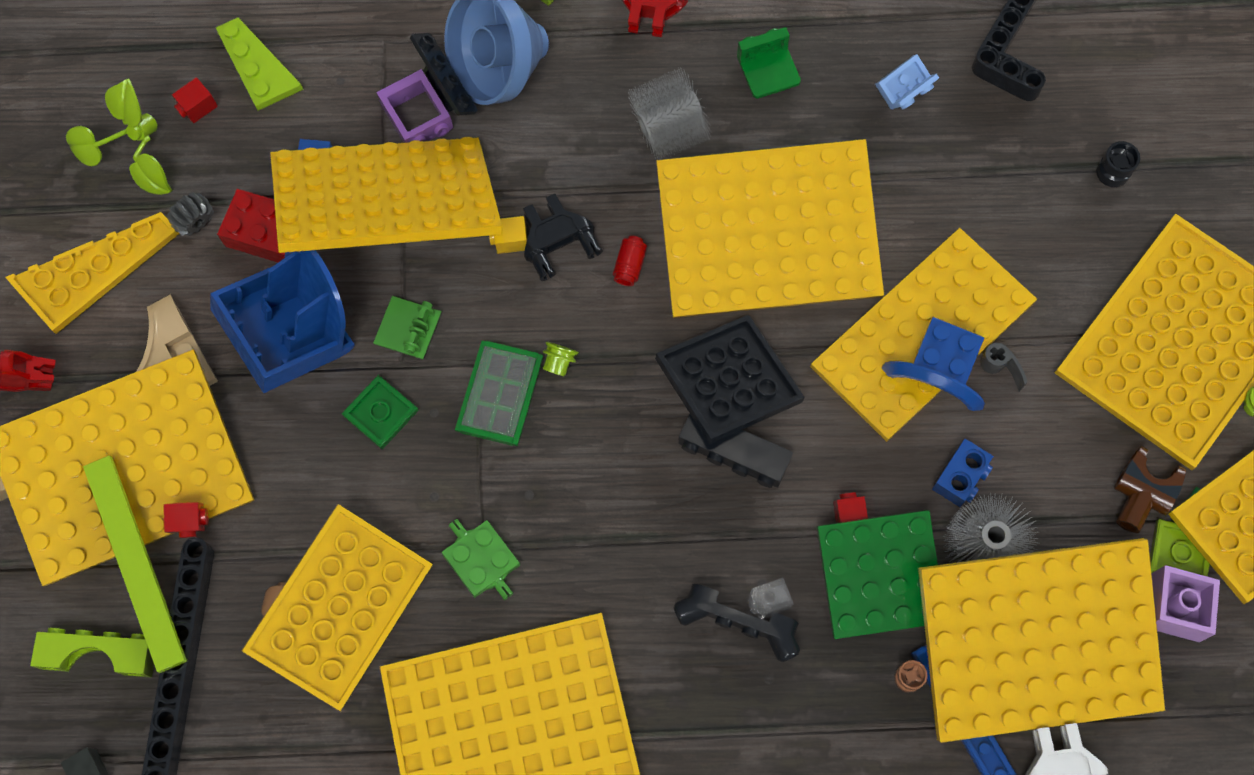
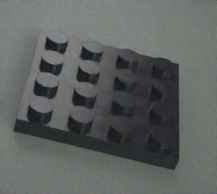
(729, 378)

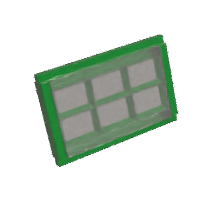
(499, 393)

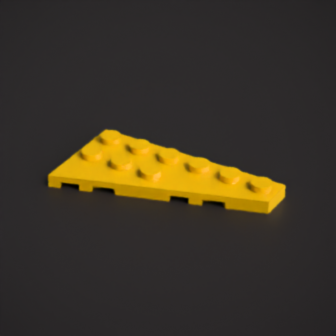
(84, 274)

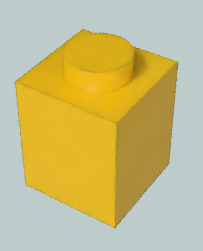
(513, 235)

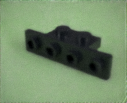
(442, 76)

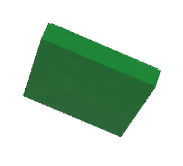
(380, 412)

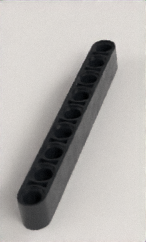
(184, 676)

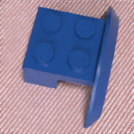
(943, 361)

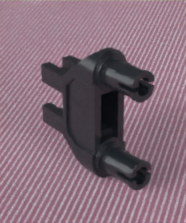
(555, 233)

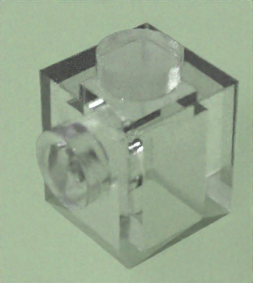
(770, 598)

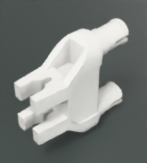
(1070, 761)

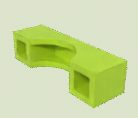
(60, 651)

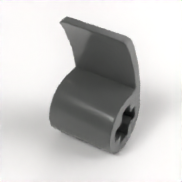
(1005, 359)

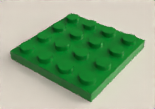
(875, 572)

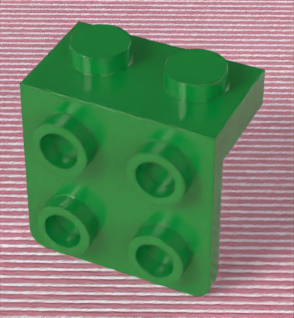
(768, 63)

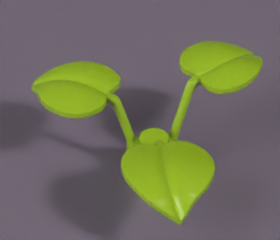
(124, 106)

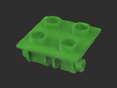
(407, 327)

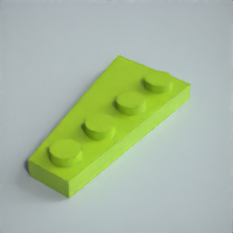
(258, 68)

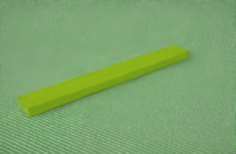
(135, 564)

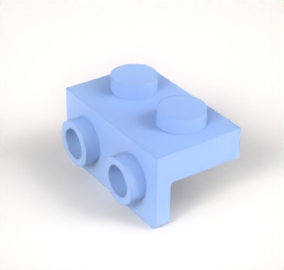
(905, 83)

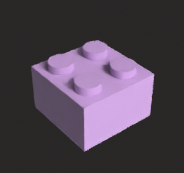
(1185, 603)

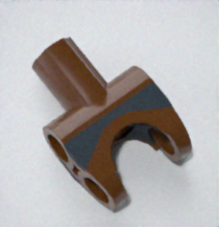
(1145, 491)

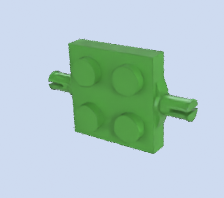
(480, 559)

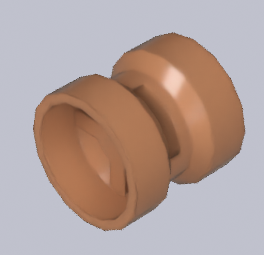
(915, 674)

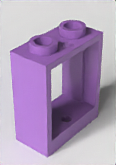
(405, 90)

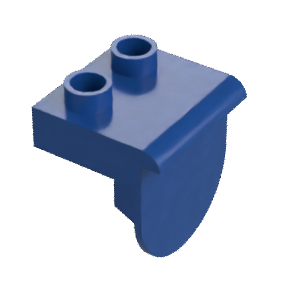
(284, 319)

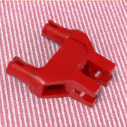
(655, 9)
(25, 372)

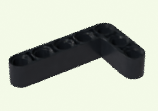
(1002, 62)

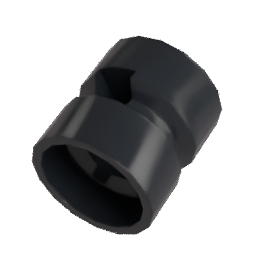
(1118, 164)

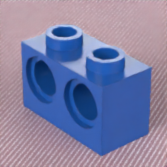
(960, 471)

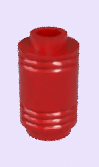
(629, 261)

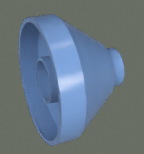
(493, 48)

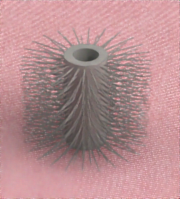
(670, 114)
(989, 529)

